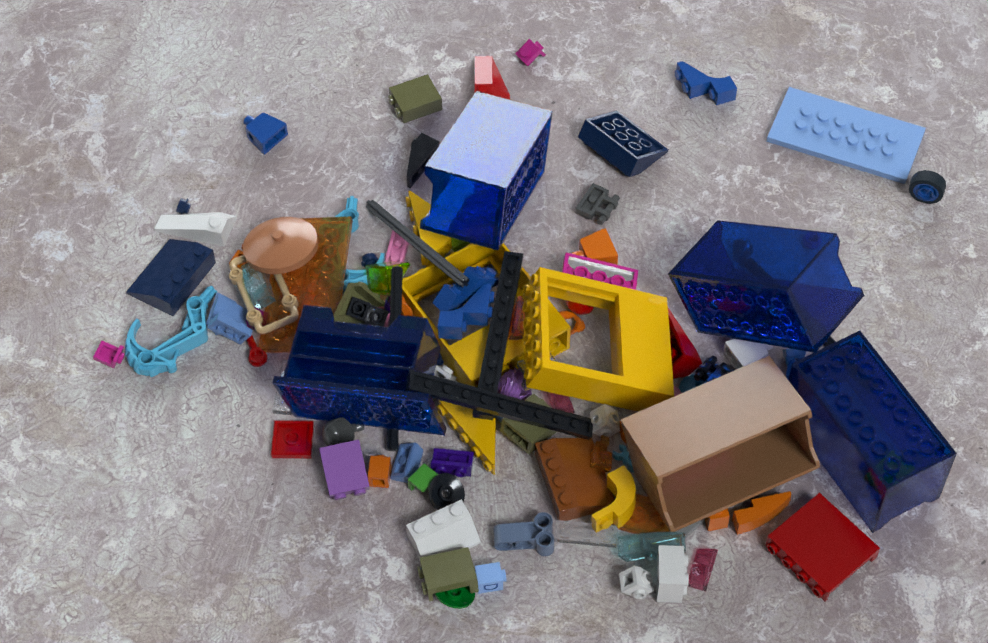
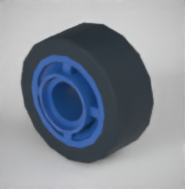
(927, 187)

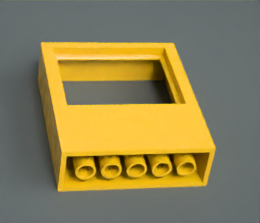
(637, 343)
(467, 355)

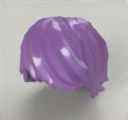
(511, 385)

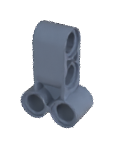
(526, 535)

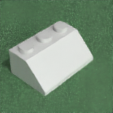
(443, 531)

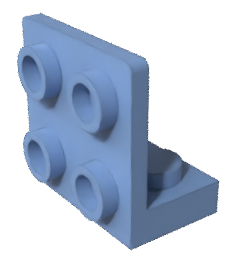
(229, 320)

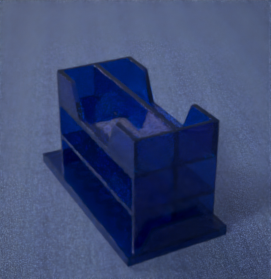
(360, 372)

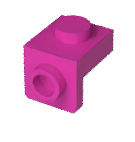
(530, 51)
(109, 354)

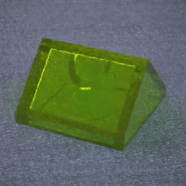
(380, 276)

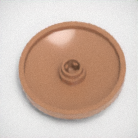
(280, 245)

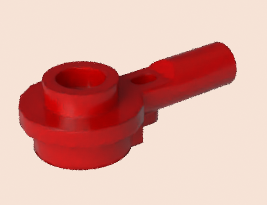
(257, 356)

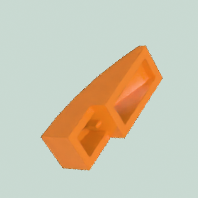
(760, 512)

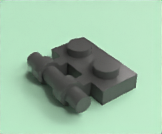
(592, 201)

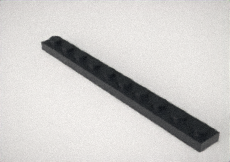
(500, 326)
(499, 404)

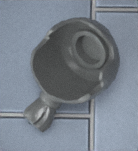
(339, 431)

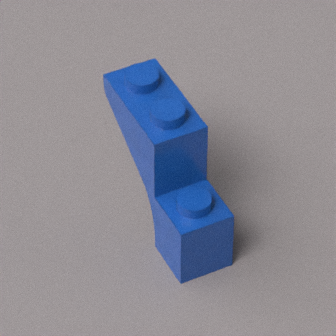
(697, 84)
(454, 297)
(474, 312)

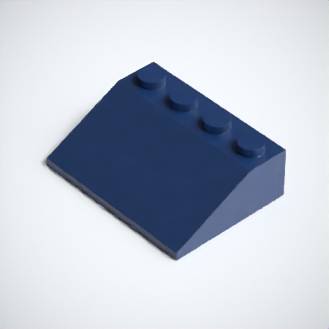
(621, 142)
(173, 275)

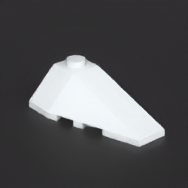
(203, 227)

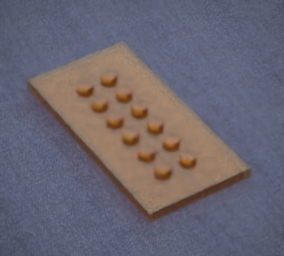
(313, 284)

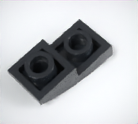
(366, 313)

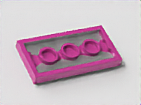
(600, 271)

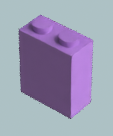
(344, 469)

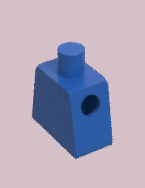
(265, 131)

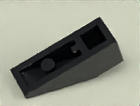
(421, 151)

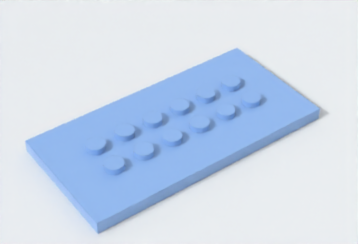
(846, 135)

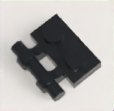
(710, 365)

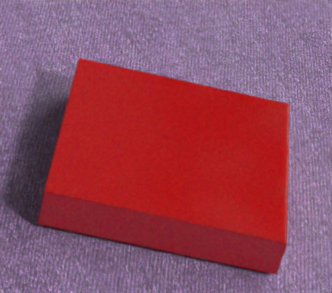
(292, 439)

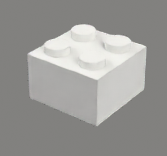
(671, 574)

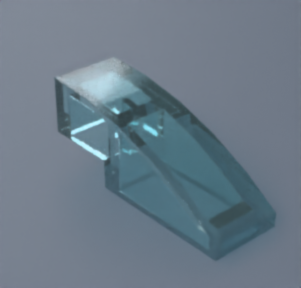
(258, 287)
(646, 544)

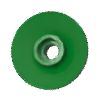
(456, 598)

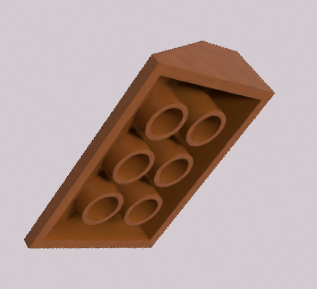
(570, 481)

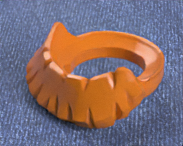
(406, 310)
(579, 325)

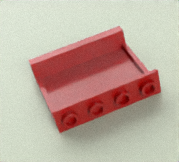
(821, 546)

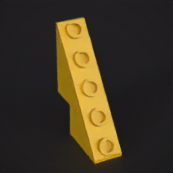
(419, 210)
(476, 432)

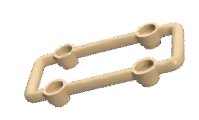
(254, 316)

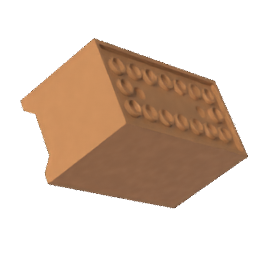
(720, 443)

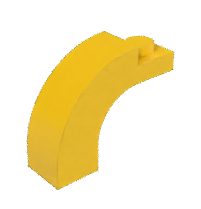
(620, 511)

